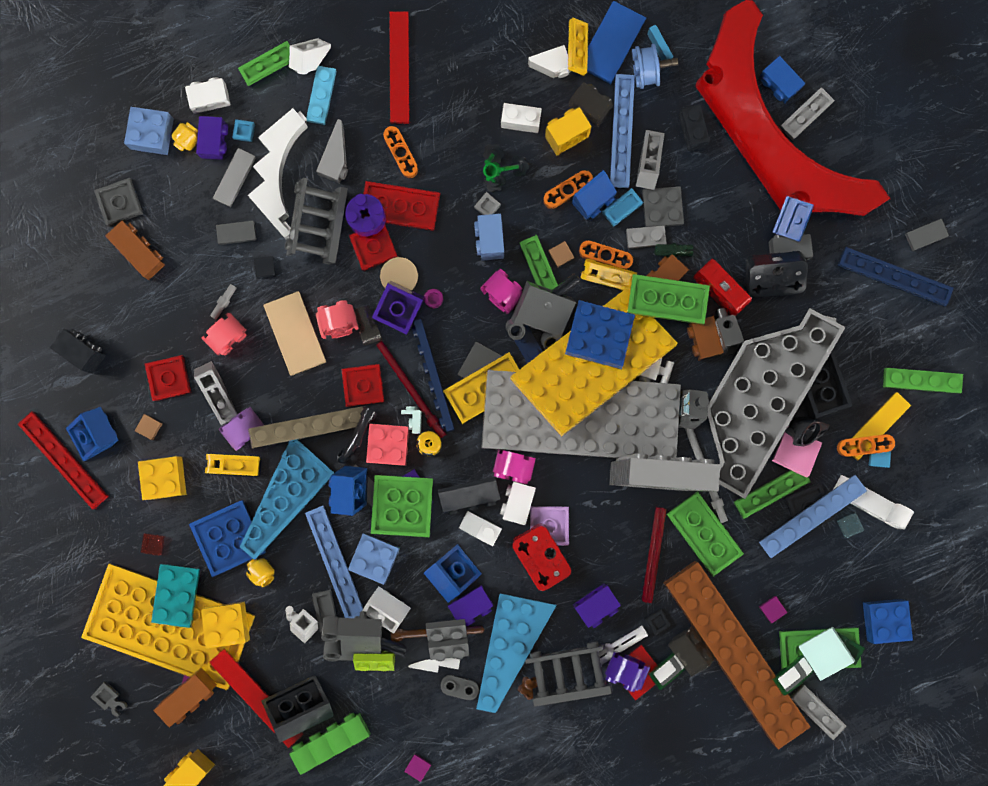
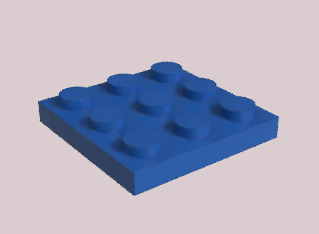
(600, 334)
(221, 536)

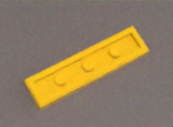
(880, 421)

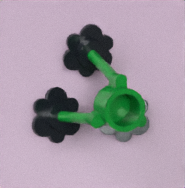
(493, 170)

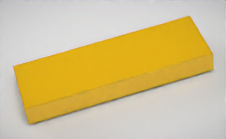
(578, 46)

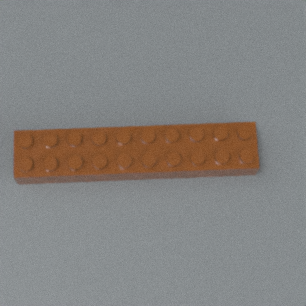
(736, 654)

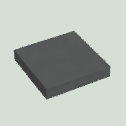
(118, 202)
(477, 359)

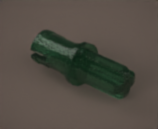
(676, 250)

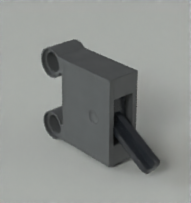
(543, 310)
(355, 636)

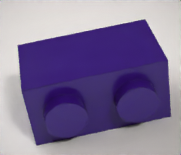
(211, 137)
(471, 605)

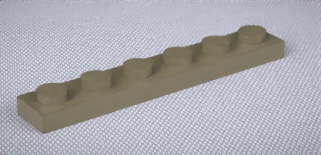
(304, 427)

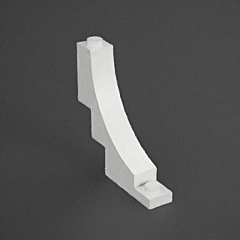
(278, 141)

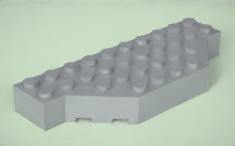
(764, 394)

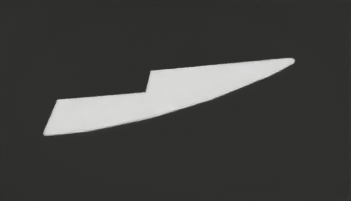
(433, 665)

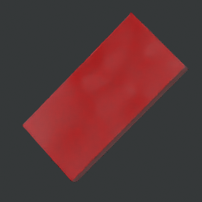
(406, 205)

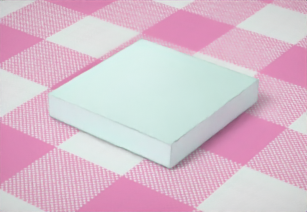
(826, 653)

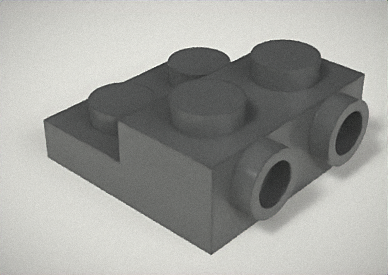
(447, 639)

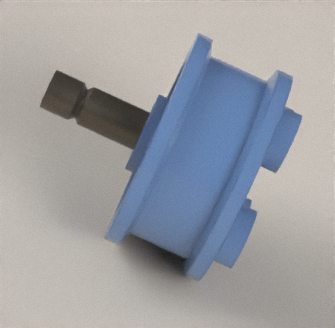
(647, 65)

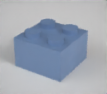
(148, 130)
(490, 233)
(374, 558)

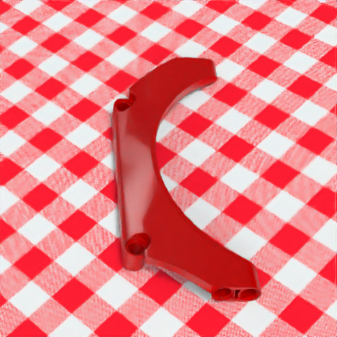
(774, 159)

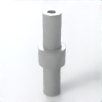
(223, 301)

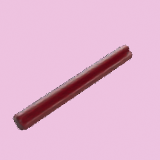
(654, 553)

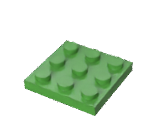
(402, 506)

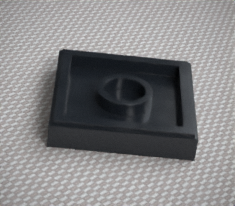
(803, 499)

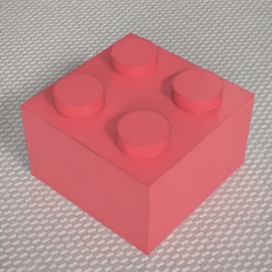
(387, 444)

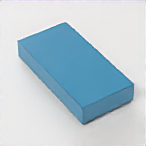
(661, 46)
(622, 207)

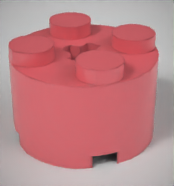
(336, 320)
(224, 334)

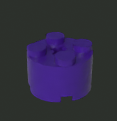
(361, 205)
(627, 671)

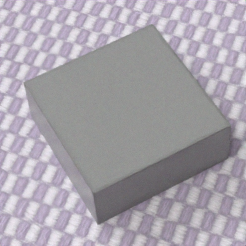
(487, 205)

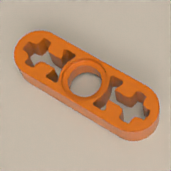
(411, 161)
(553, 192)
(594, 246)
(879, 438)

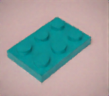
(175, 595)

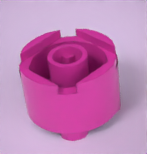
(502, 291)
(513, 465)

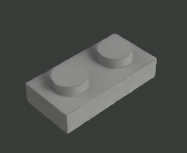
(645, 237)

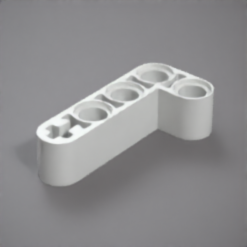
(881, 508)

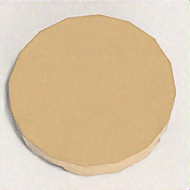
(399, 271)

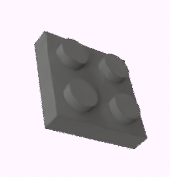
(663, 207)

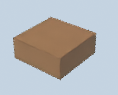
(561, 254)
(148, 427)

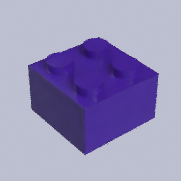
(398, 307)
(597, 606)

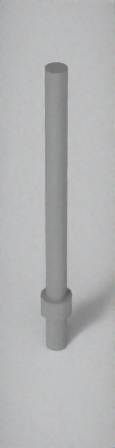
(717, 503)

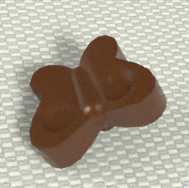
(527, 686)

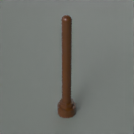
(400, 633)

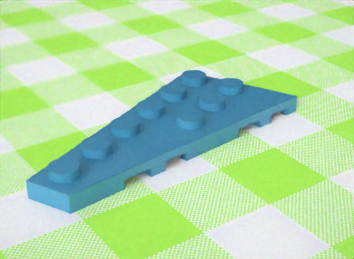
(289, 491)
(513, 635)

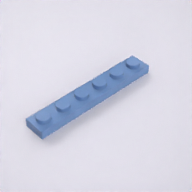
(622, 130)
(813, 516)
(334, 562)

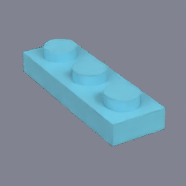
(321, 95)

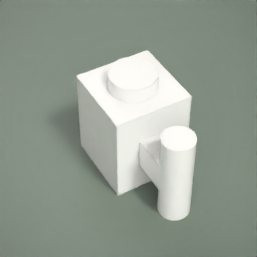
(654, 370)
(301, 624)

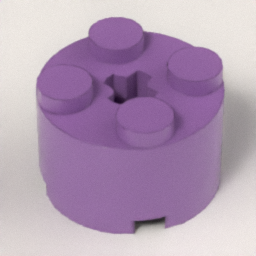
(237, 428)

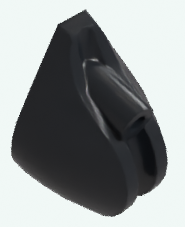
(806, 430)

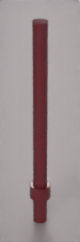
(432, 420)

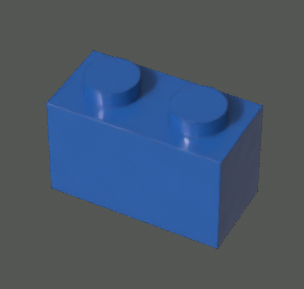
(781, 80)

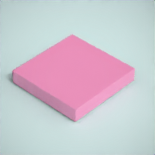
(794, 457)

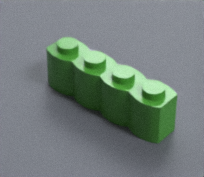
(330, 743)

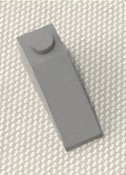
(650, 160)
(333, 161)
(215, 392)

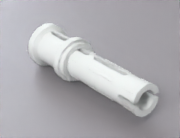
(640, 633)

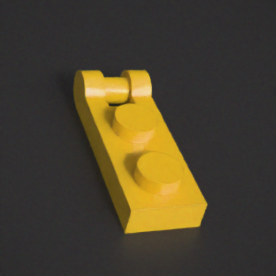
(607, 275)
(233, 464)

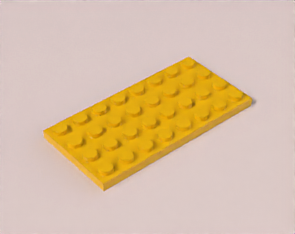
(573, 388)
(123, 623)

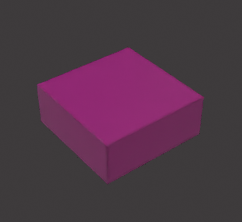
(773, 609)
(417, 767)

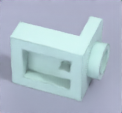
(416, 421)

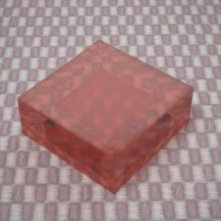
(152, 544)

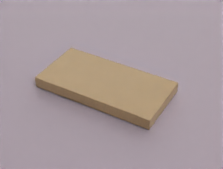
(294, 333)

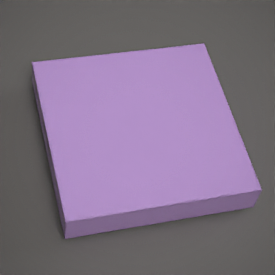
(555, 519)

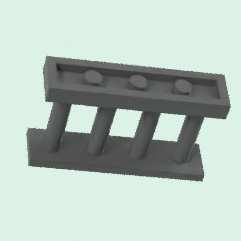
(334, 216)
(581, 689)

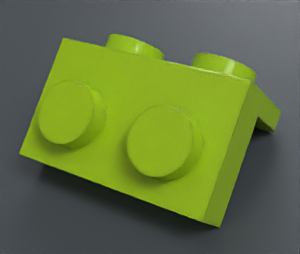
(374, 662)

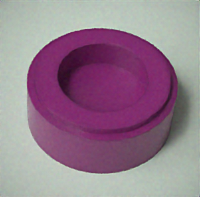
(433, 298)

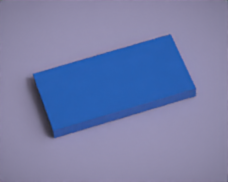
(613, 41)

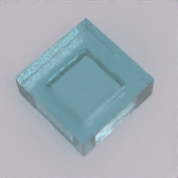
(850, 525)

